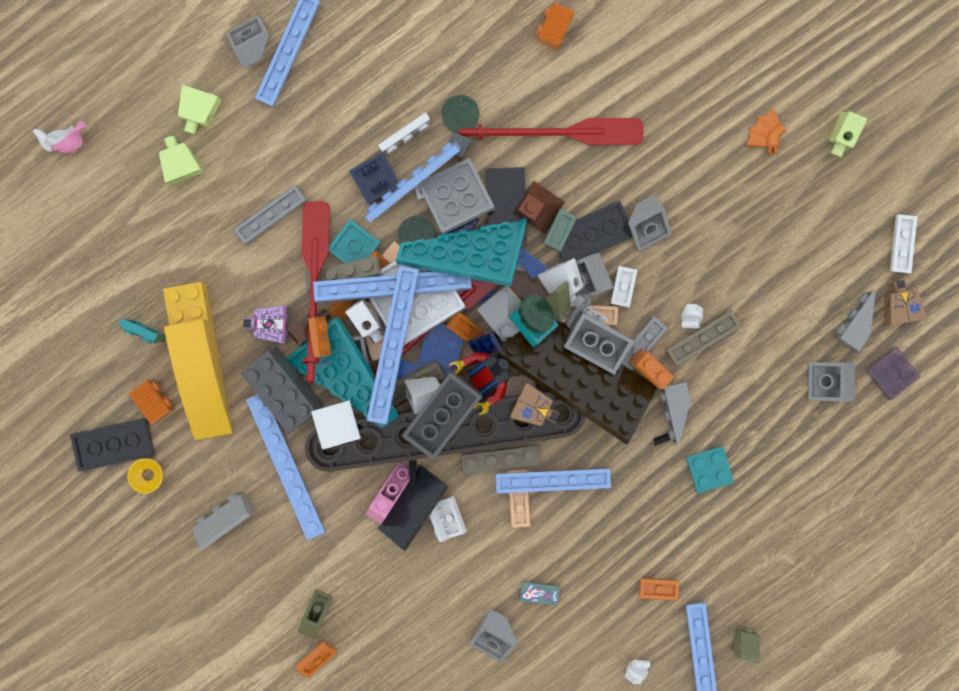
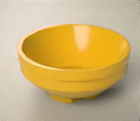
(136, 477)

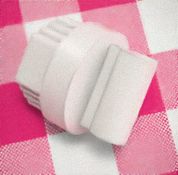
(692, 316)
(637, 671)

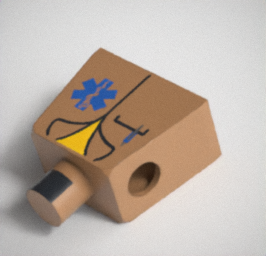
(903, 305)
(533, 407)

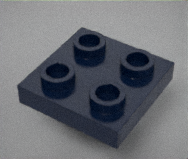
(374, 178)

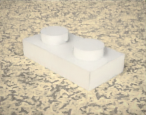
(623, 286)

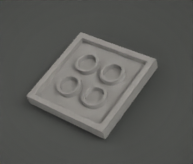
(456, 196)

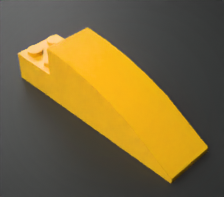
(196, 360)

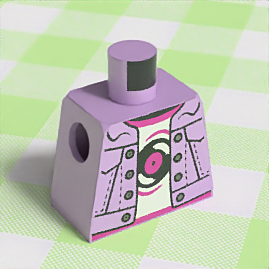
(269, 324)

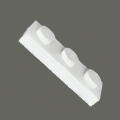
(405, 134)
(903, 244)

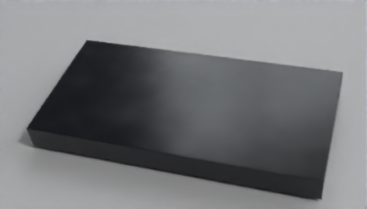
(505, 190)
(596, 232)
(112, 444)
(413, 508)

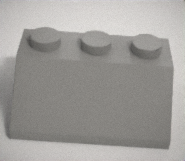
(598, 342)
(223, 519)

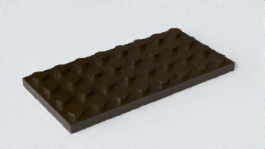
(604, 398)

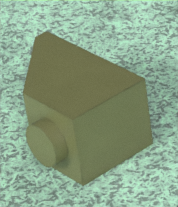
(559, 301)
(315, 614)
(746, 644)

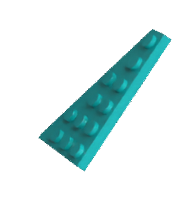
(478, 254)
(343, 371)

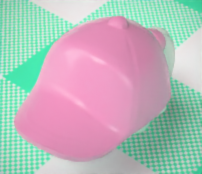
(62, 140)

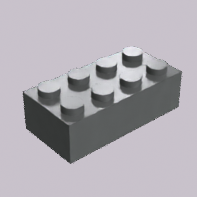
(282, 389)
(442, 415)

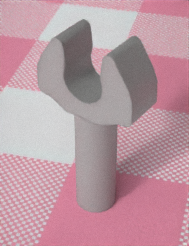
(580, 304)

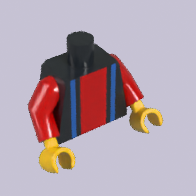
(488, 375)

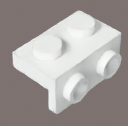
(447, 519)

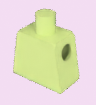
(197, 108)
(850, 125)
(178, 162)

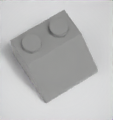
(593, 275)
(831, 381)

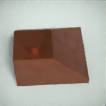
(539, 207)

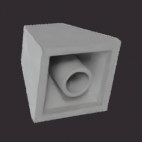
(249, 41)
(649, 223)
(497, 312)
(494, 636)

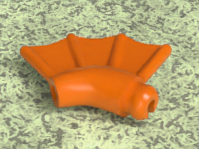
(766, 132)

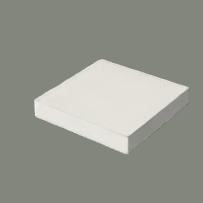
(336, 424)

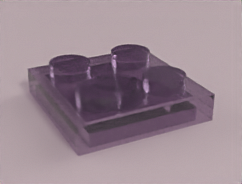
(893, 373)

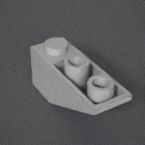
(859, 323)
(677, 404)

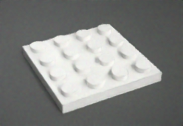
(427, 308)

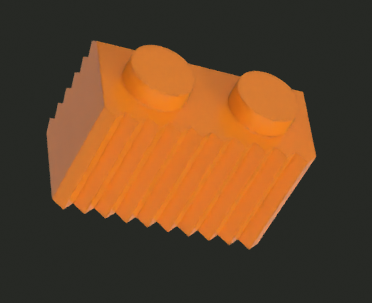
(555, 25)
(651, 369)
(151, 401)

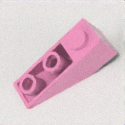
(389, 493)

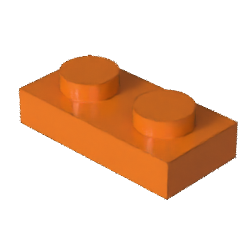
(463, 327)
(319, 337)
(659, 589)
(316, 659)

